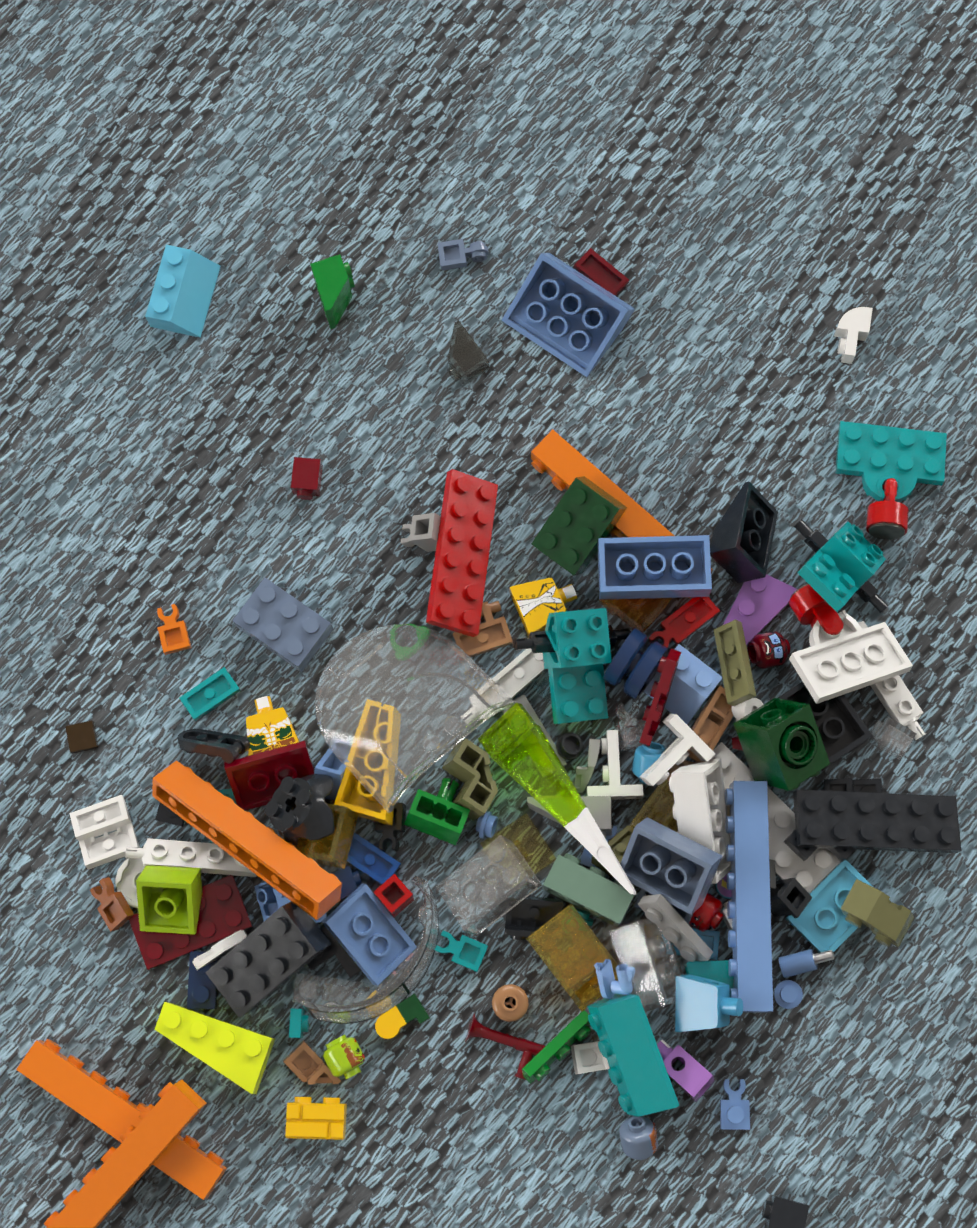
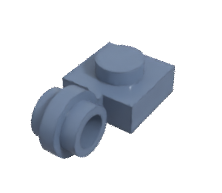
(454, 254)

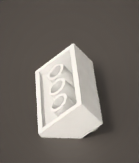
(702, 808)

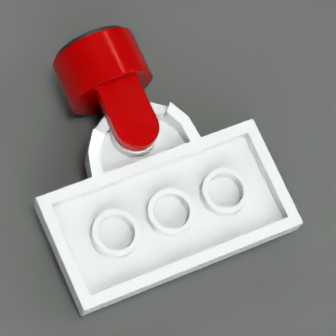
(840, 651)

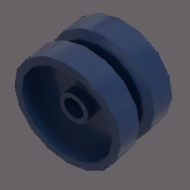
(633, 662)

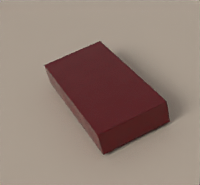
(601, 272)

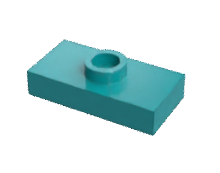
(209, 694)

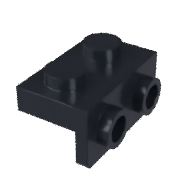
(530, 916)

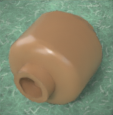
(517, 1011)

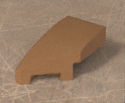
(309, 1066)

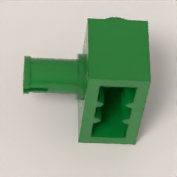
(438, 814)

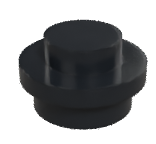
(569, 746)

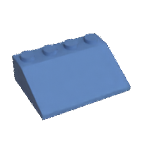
(567, 313)

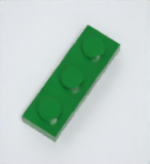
(558, 1048)

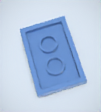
(369, 934)

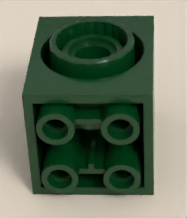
(782, 743)

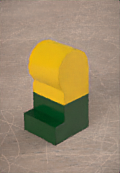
(392, 1021)

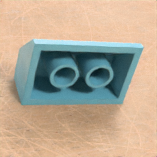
(182, 291)

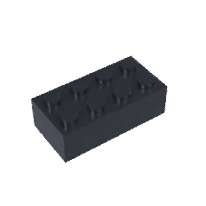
(268, 958)

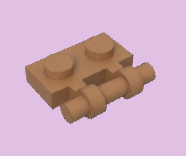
(492, 633)

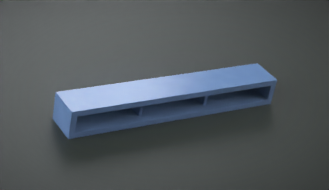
(750, 895)

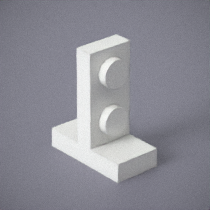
(677, 751)
(611, 773)

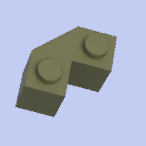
(471, 767)
(875, 910)

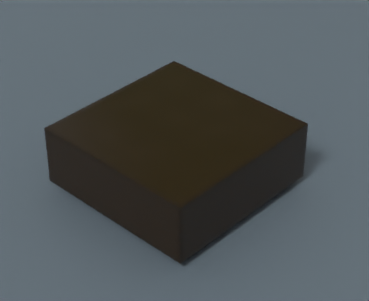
(81, 737)

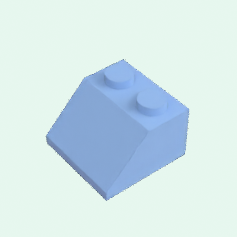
(690, 686)

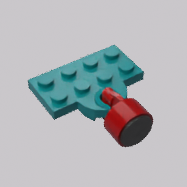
(890, 467)

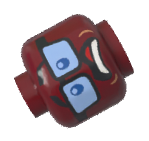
(768, 650)

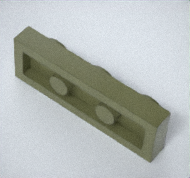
(734, 663)

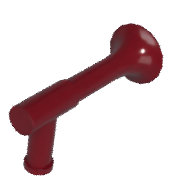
(528, 1047)

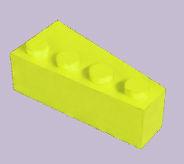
(221, 1045)

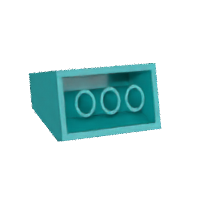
(632, 1055)

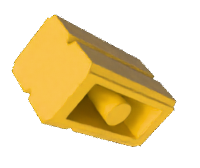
(316, 1120)

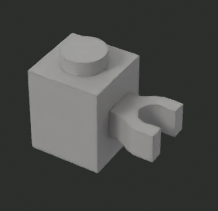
(422, 531)

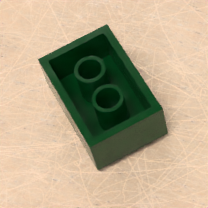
(577, 524)

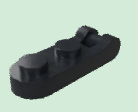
(213, 743)

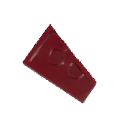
(660, 692)

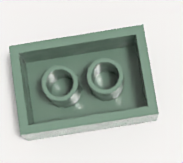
(588, 889)

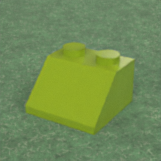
(169, 899)

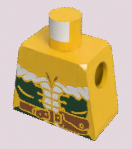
(269, 727)

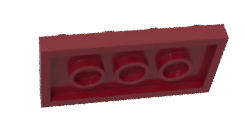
(220, 916)

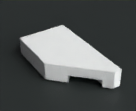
(219, 949)

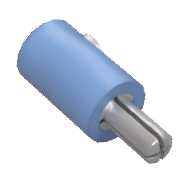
(803, 962)

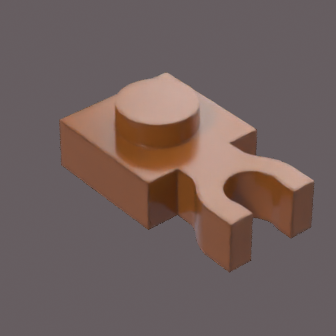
(113, 905)

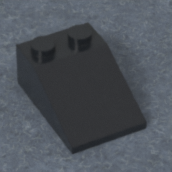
(745, 535)

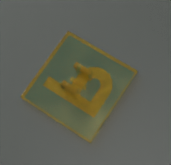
(527, 841)

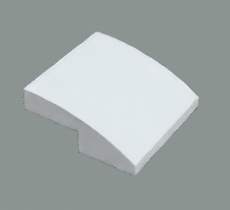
(101, 820)

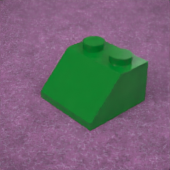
(334, 286)

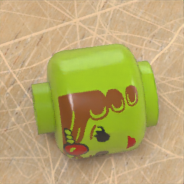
(344, 1057)

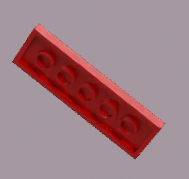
(462, 553)

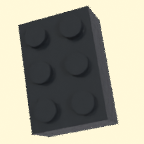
(836, 721)

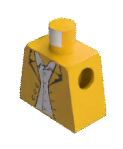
(538, 599)

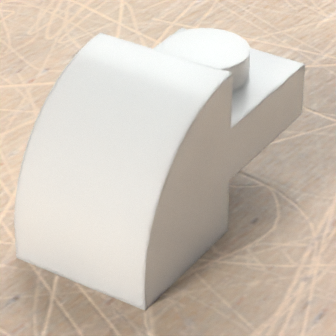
(852, 327)

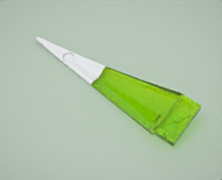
(529, 759)

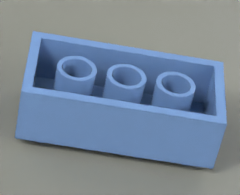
(654, 567)

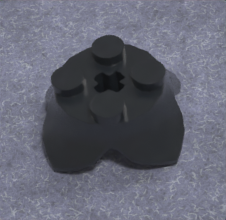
(300, 808)

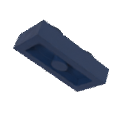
(201, 990)

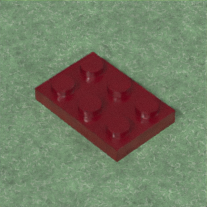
(260, 774)

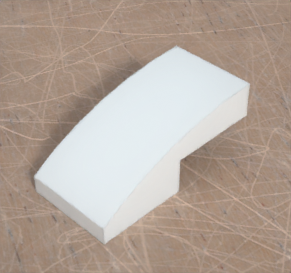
(588, 1058)

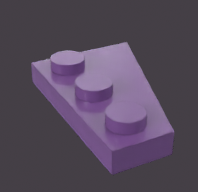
(759, 603)

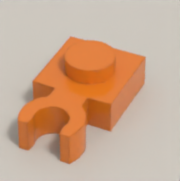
(173, 634)

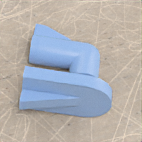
(607, 982)

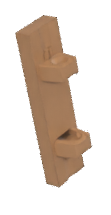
(710, 724)

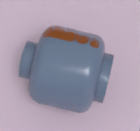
(638, 1137)

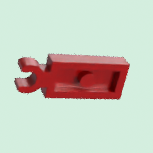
(686, 620)

